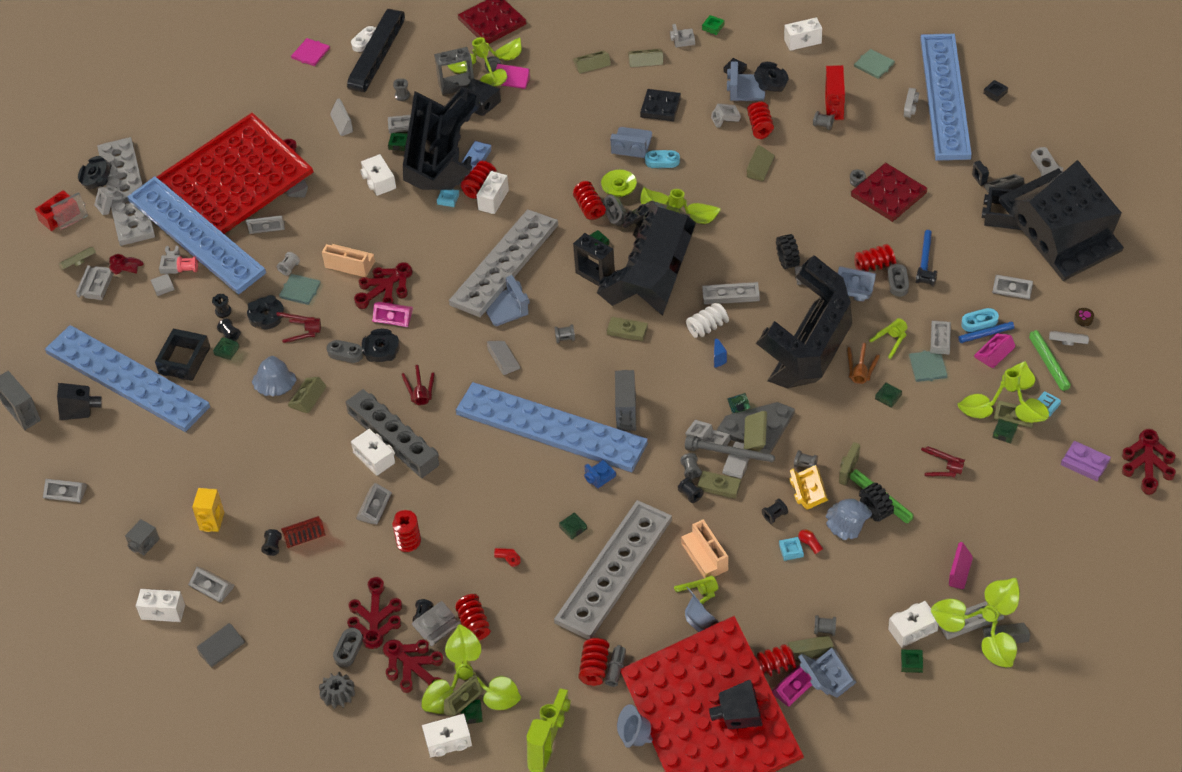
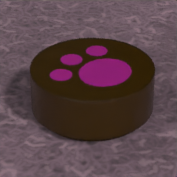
(1084, 317)

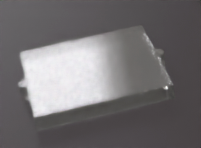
(69, 211)

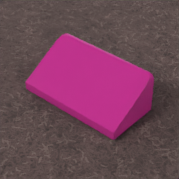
(516, 76)
(392, 314)
(995, 349)
(960, 567)
(792, 686)

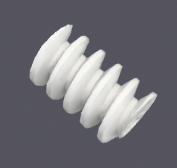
(707, 318)

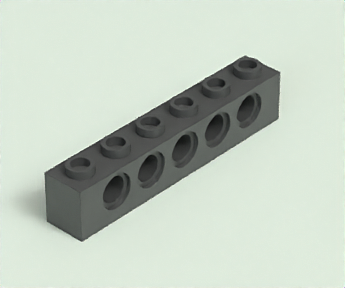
(406, 445)

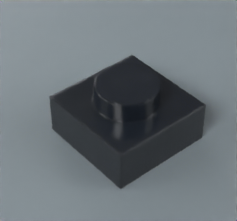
(742, 67)
(995, 90)
(980, 172)

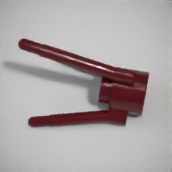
(312, 325)
(420, 395)
(954, 464)

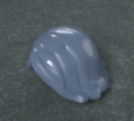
(273, 377)
(847, 518)

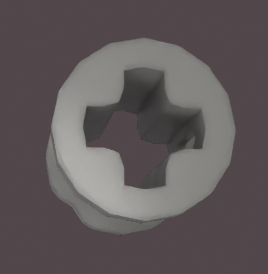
(288, 263)

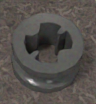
(857, 174)

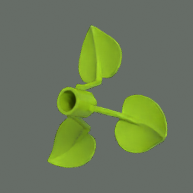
(481, 49)
(698, 212)
(1013, 379)
(1002, 599)
(461, 649)

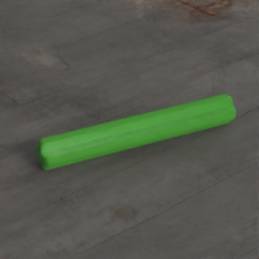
(1049, 360)
(899, 510)

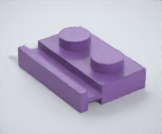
(1085, 461)

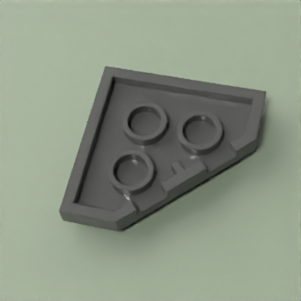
(777, 420)

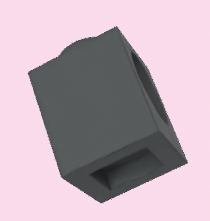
(142, 537)

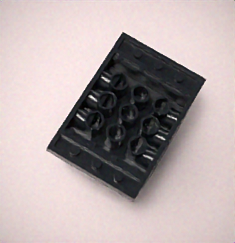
(1066, 219)

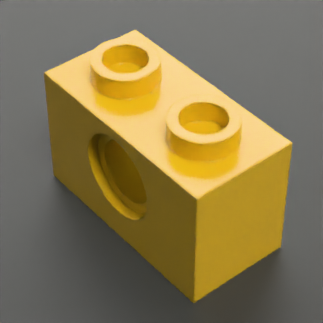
(208, 510)

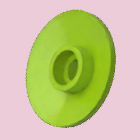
(618, 183)

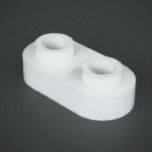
(361, 39)

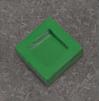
(713, 24)

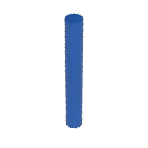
(926, 249)
(986, 332)

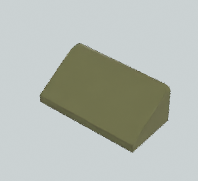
(645, 57)
(592, 61)
(760, 163)
(307, 394)
(1007, 412)
(755, 431)
(811, 647)
(462, 697)

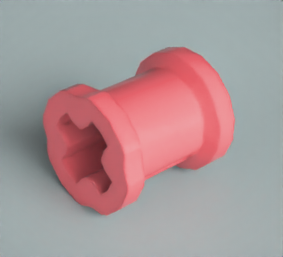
(187, 264)

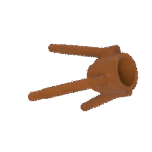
(860, 373)

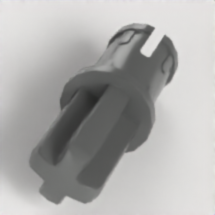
(615, 666)

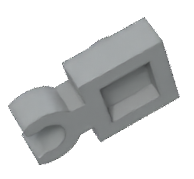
(168, 262)

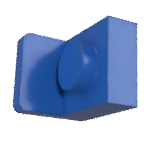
(599, 474)

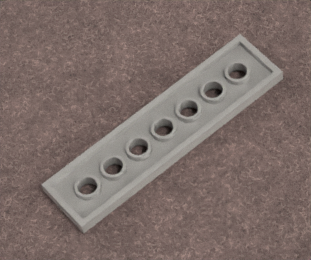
(132, 182)
(502, 252)
(617, 580)

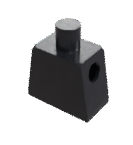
(489, 96)
(76, 401)
(738, 707)

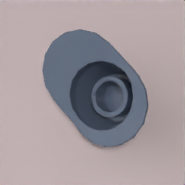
(697, 615)
(633, 727)

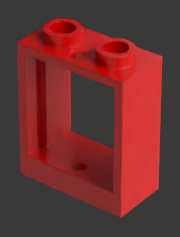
(835, 91)

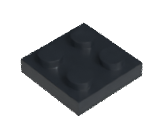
(660, 105)

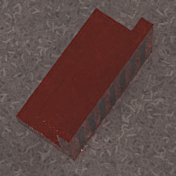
(303, 531)

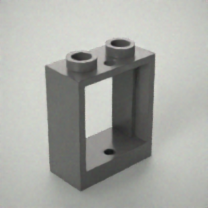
(448, 84)
(625, 400)
(17, 401)

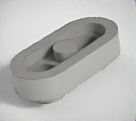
(910, 107)

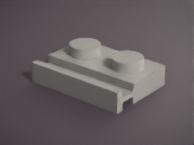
(94, 283)
(436, 623)

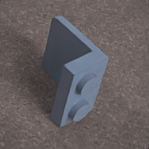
(743, 86)
(631, 142)
(858, 282)
(509, 304)
(828, 673)

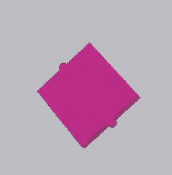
(310, 52)

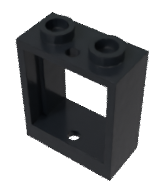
(997, 219)
(587, 268)
(183, 339)

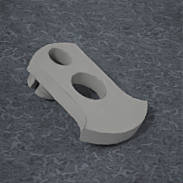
(1041, 154)

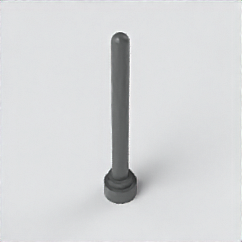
(694, 443)

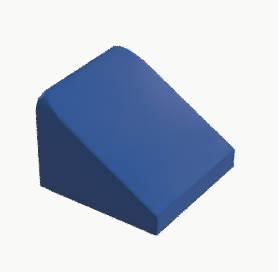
(720, 354)

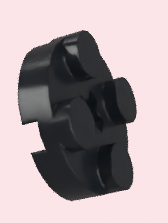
(774, 83)
(94, 173)
(258, 318)
(384, 353)

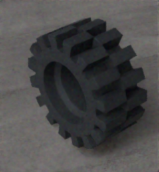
(787, 251)
(877, 501)

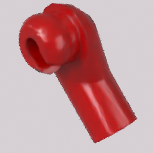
(810, 539)
(509, 555)

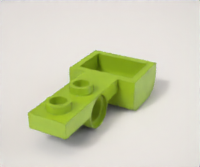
(543, 732)

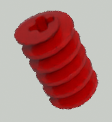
(760, 119)
(476, 178)
(588, 200)
(874, 257)
(406, 531)
(472, 615)
(776, 659)
(593, 661)

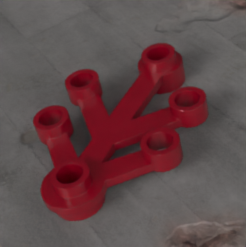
(401, 273)
(1149, 459)
(374, 617)
(410, 663)

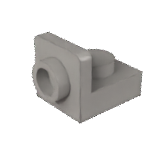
(682, 37)
(725, 112)
(104, 198)

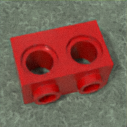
(45, 213)

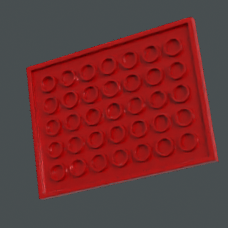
(236, 173)
(681, 685)

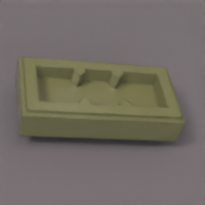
(77, 259)
(627, 328)
(848, 463)
(719, 484)

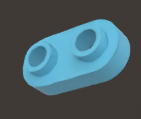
(662, 159)
(978, 320)

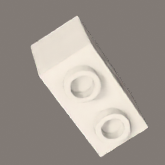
(803, 34)
(378, 175)
(492, 192)
(373, 451)
(160, 605)
(912, 624)
(437, 732)

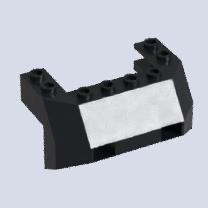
(433, 141)
(656, 258)
(810, 350)

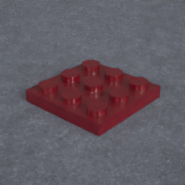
(492, 19)
(889, 192)

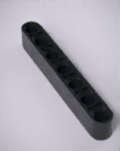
(376, 50)

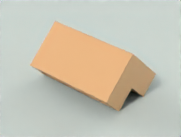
(347, 260)
(705, 550)

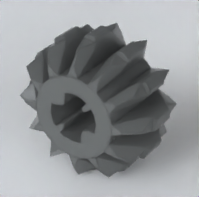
(337, 690)

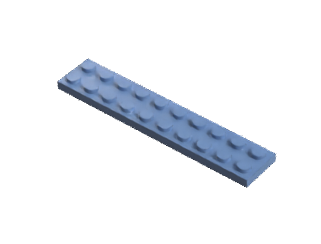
(945, 97)
(197, 235)
(127, 378)
(552, 427)

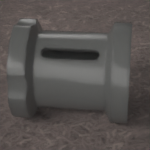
(400, 86)
(823, 120)
(564, 333)
(804, 460)
(690, 465)
(825, 625)

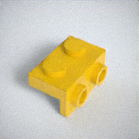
(808, 487)

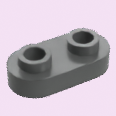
(614, 209)
(898, 284)
(345, 351)
(346, 648)

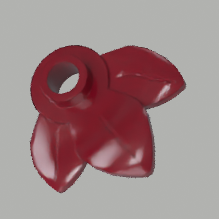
(120, 263)

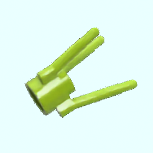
(895, 329)
(705, 586)

